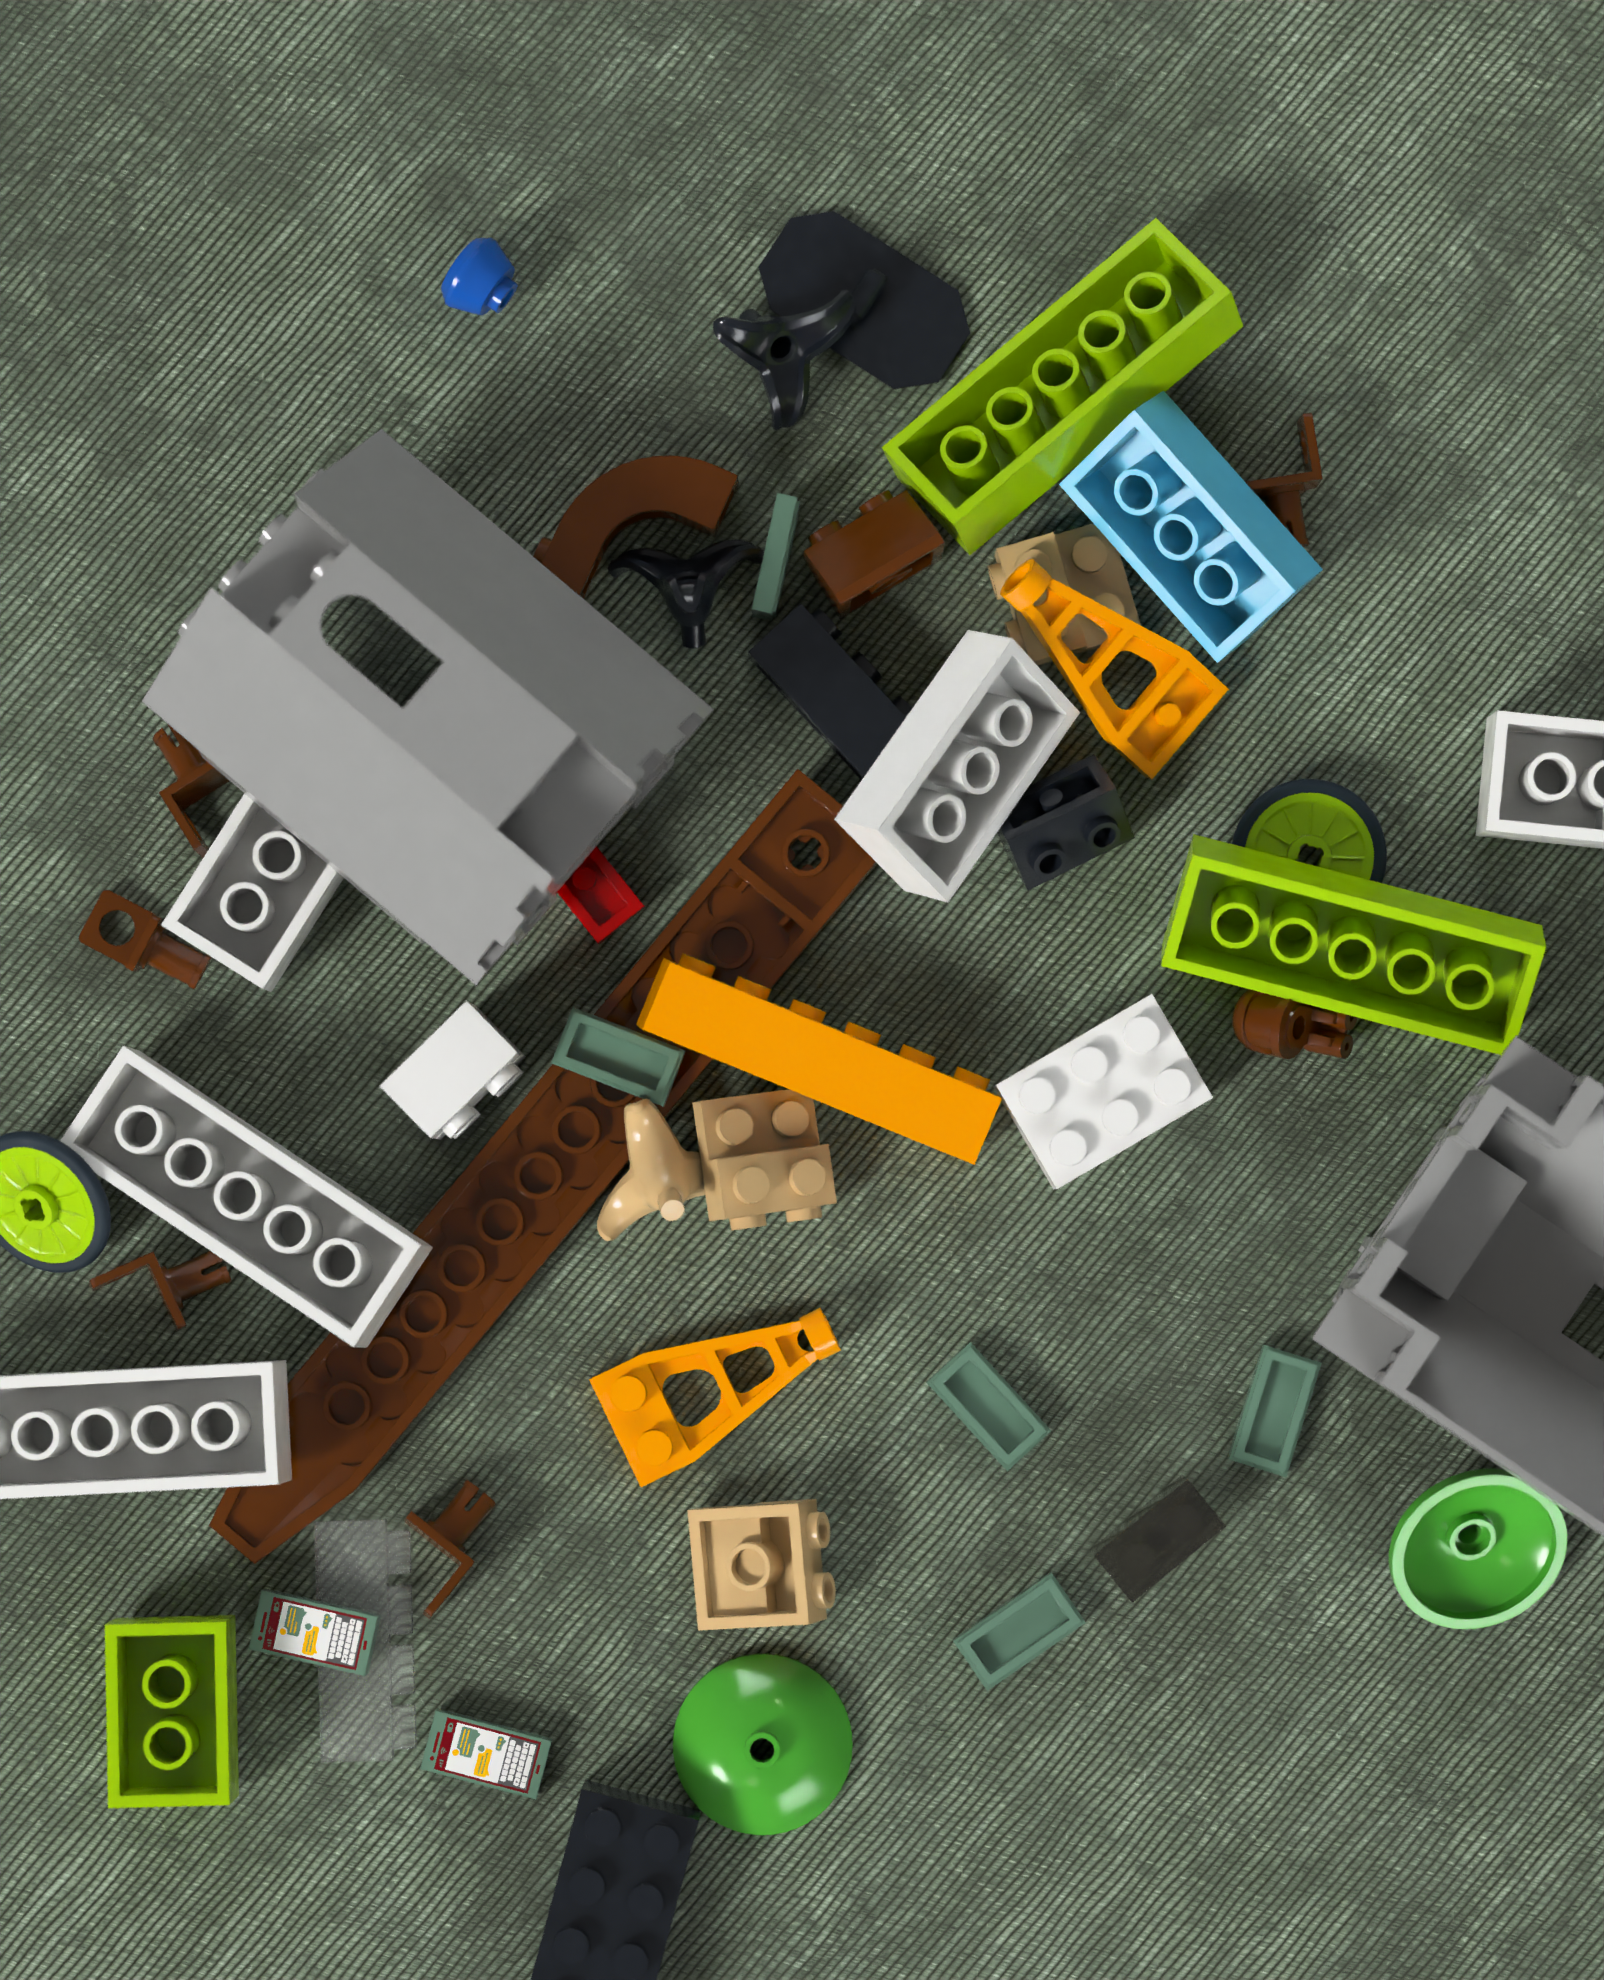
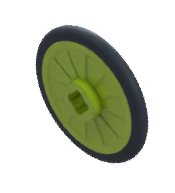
(1321, 817)
(50, 1204)

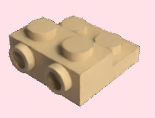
(1080, 561)
(762, 1158)
(760, 1565)

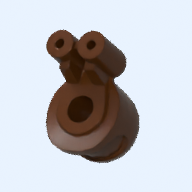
(1286, 1026)

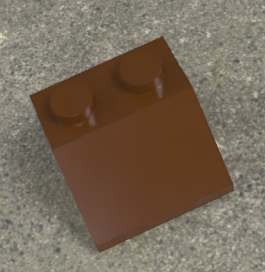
(873, 551)

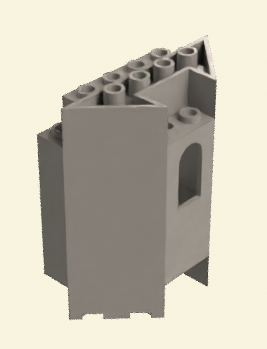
(497, 767)
(1483, 1271)

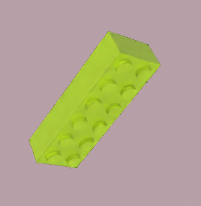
(1063, 385)
(1352, 945)

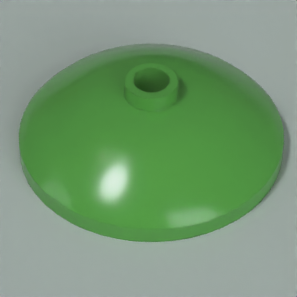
(1483, 1571)
(772, 1701)

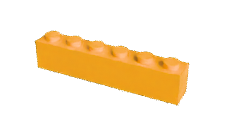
(819, 1060)

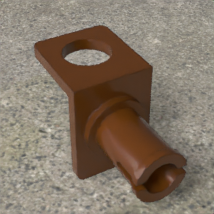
(1284, 492)
(194, 782)
(148, 944)
(173, 1284)
(449, 1534)

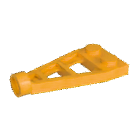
(1167, 707)
(641, 1413)

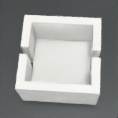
(454, 1073)

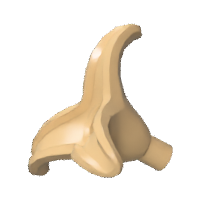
(659, 1173)

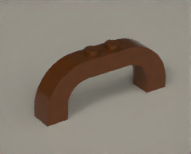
(631, 493)

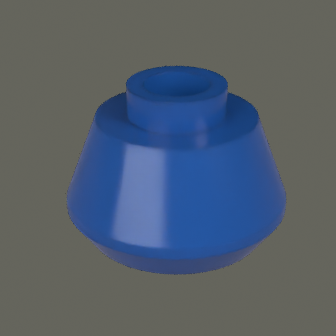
(479, 279)

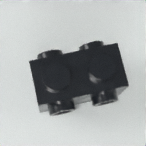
(1061, 828)

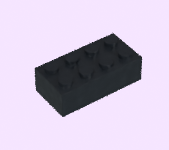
(616, 1887)

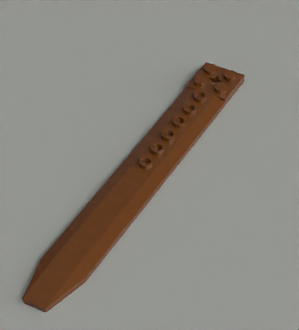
(539, 1177)

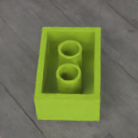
(171, 1711)

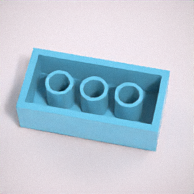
(1190, 526)

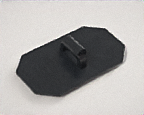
(904, 317)

